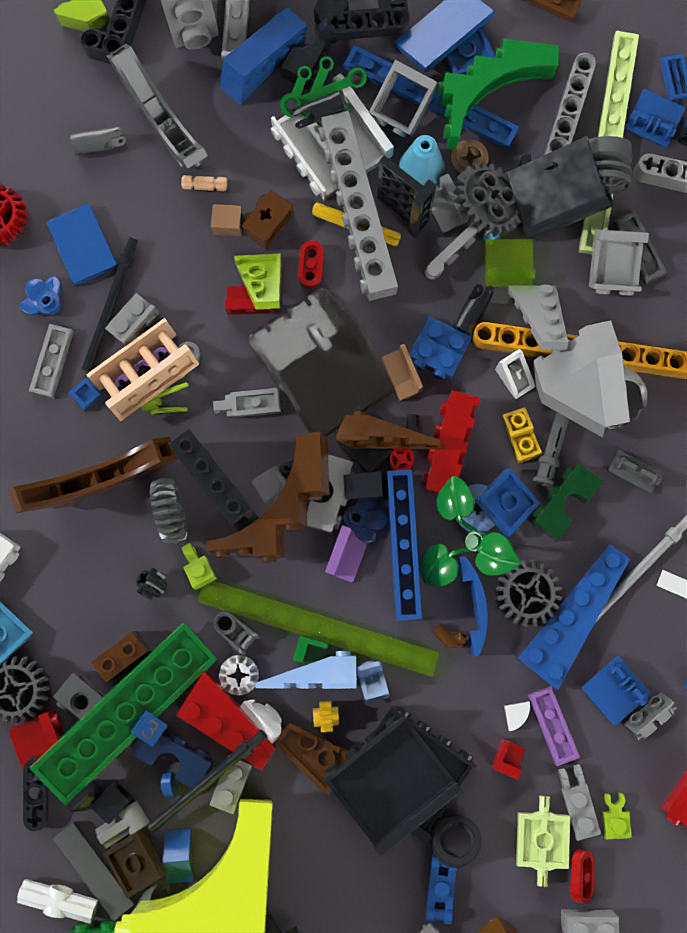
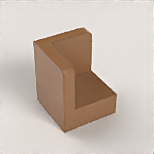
(227, 220)

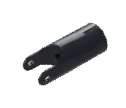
(320, 107)
(473, 309)

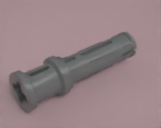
(550, 461)

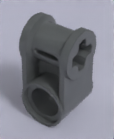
(236, 633)

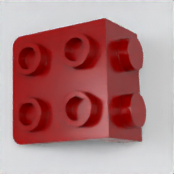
(36, 735)

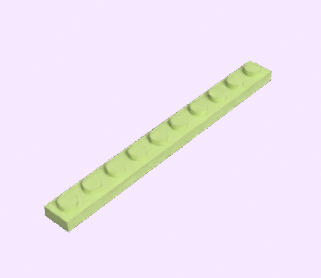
(612, 117)

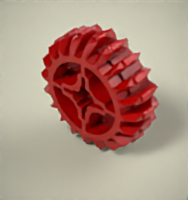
(11, 203)

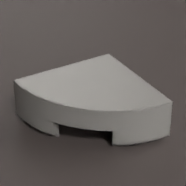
(323, 341)

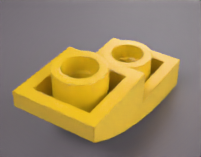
(521, 435)

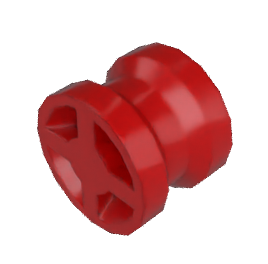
(402, 456)

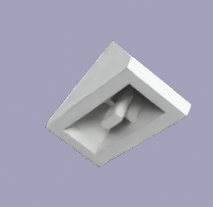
(515, 374)

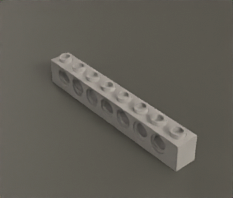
(341, 127)

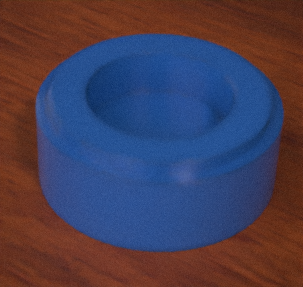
(169, 785)

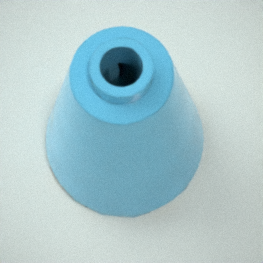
(423, 160)

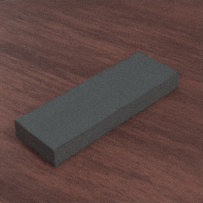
(651, 264)

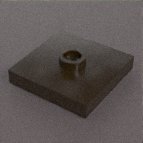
(135, 863)

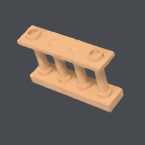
(152, 382)

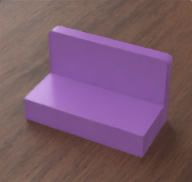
(346, 555)

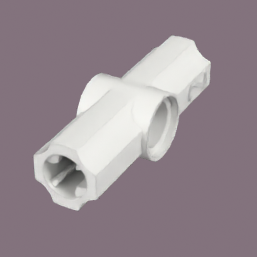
(57, 901)

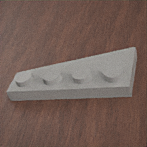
(543, 313)

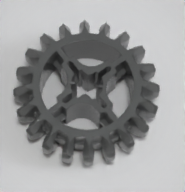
(168, 510)
(539, 598)
(19, 698)

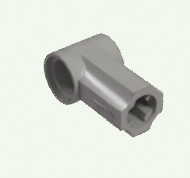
(127, 822)

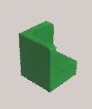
(310, 650)

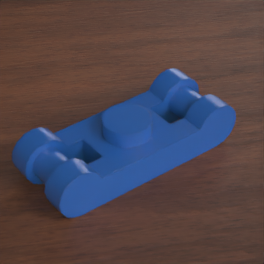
(440, 889)

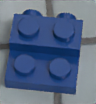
(439, 349)

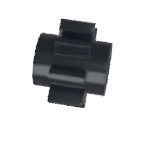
(151, 583)

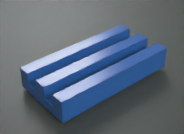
(680, 96)

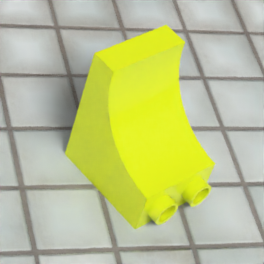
(228, 897)

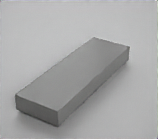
(51, 361)

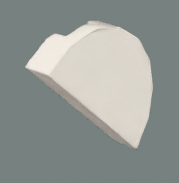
(264, 718)

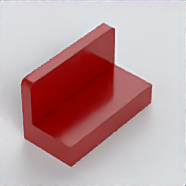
(240, 303)

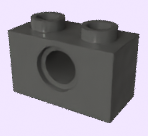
(71, 691)

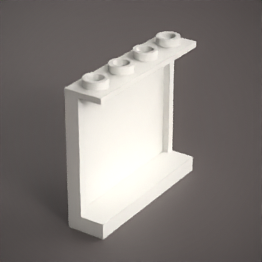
(308, 150)

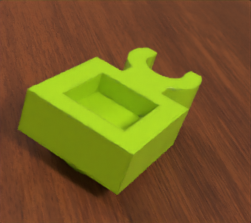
(615, 821)

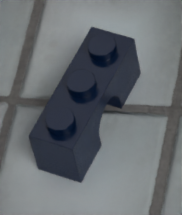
(192, 763)

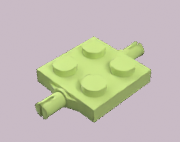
(543, 840)

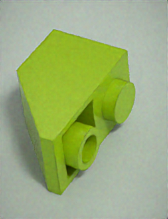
(83, 14)

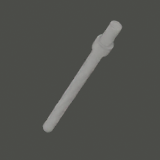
(673, 535)

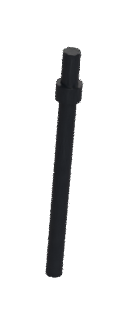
(125, 261)
(243, 751)

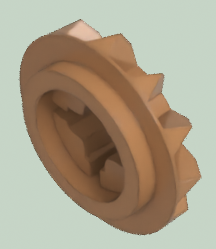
(476, 150)

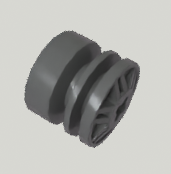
(613, 161)

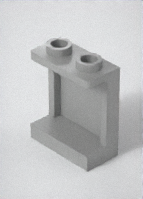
(617, 261)

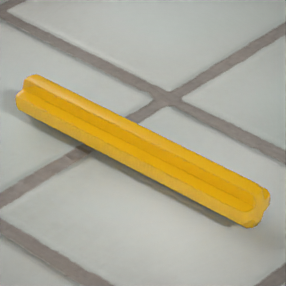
(335, 216)

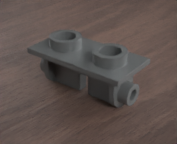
(635, 471)
(658, 708)

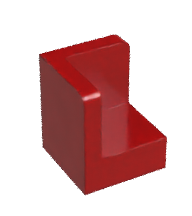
(508, 758)

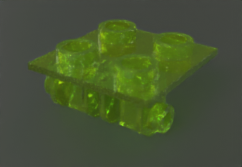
(509, 262)

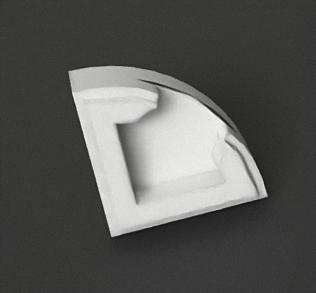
(516, 714)

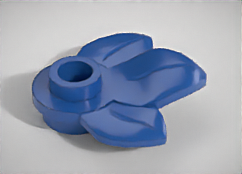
(39, 295)

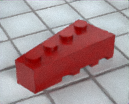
(454, 432)
(222, 718)

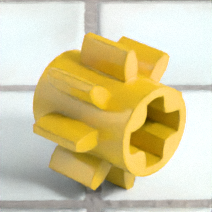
(326, 716)

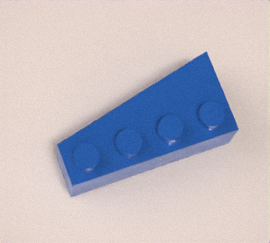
(261, 54)

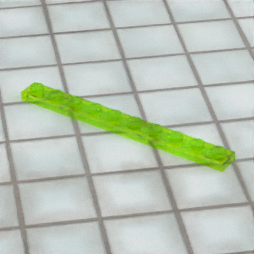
(319, 627)

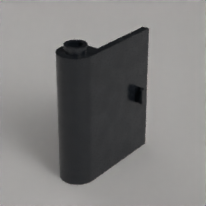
(561, 193)

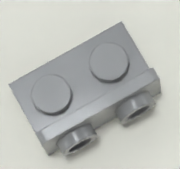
(132, 320)

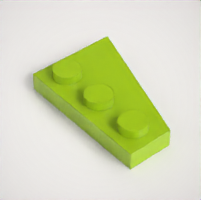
(261, 278)

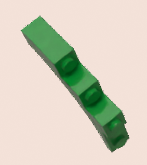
(512, 63)

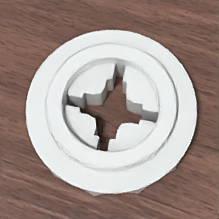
(247, 683)

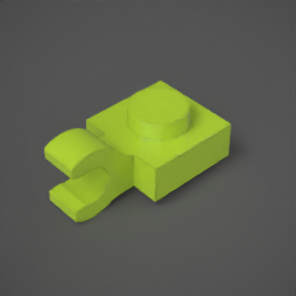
(199, 569)

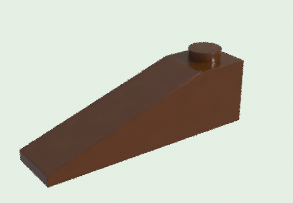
(368, 432)

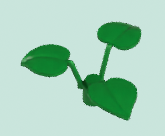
(495, 550)

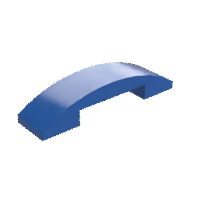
(477, 637)

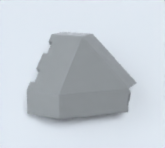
(586, 379)

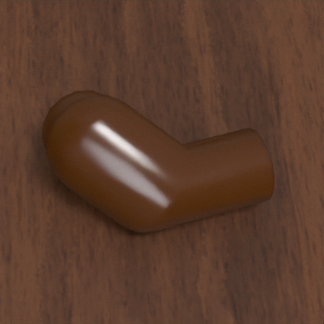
(451, 639)

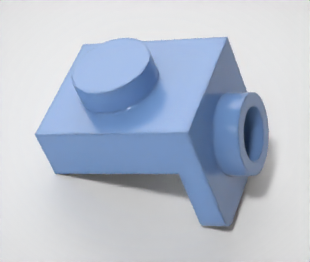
(372, 681)

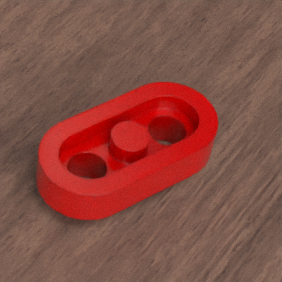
(310, 265)
(582, 876)

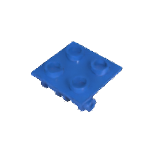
(655, 118)
(616, 691)

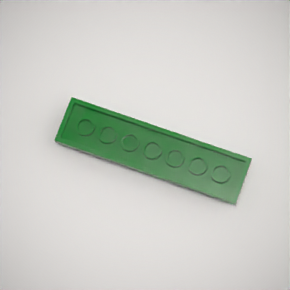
(108, 726)

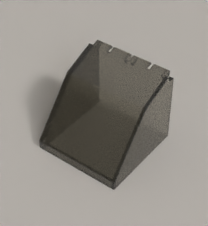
(319, 382)

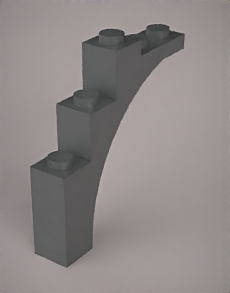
(159, 115)

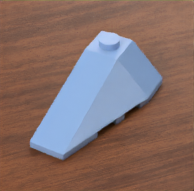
(328, 673)

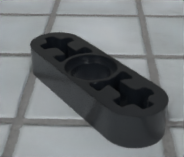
(42, 811)

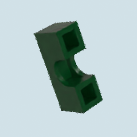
(577, 483)

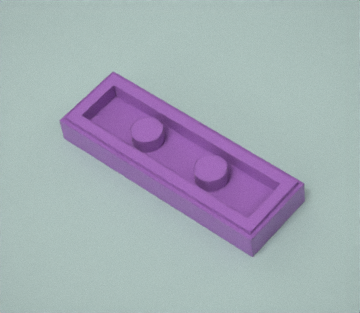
(553, 726)

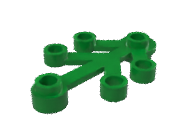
(317, 89)

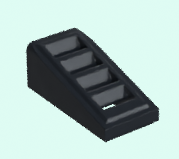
(86, 797)

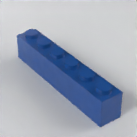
(403, 545)

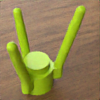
(153, 404)

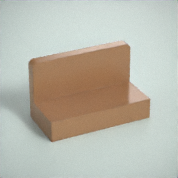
(402, 373)

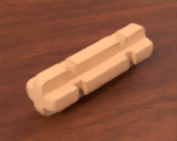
(204, 183)

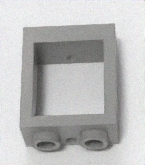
(414, 76)

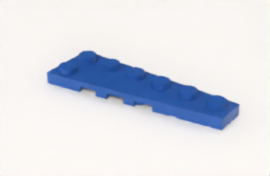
(564, 635)

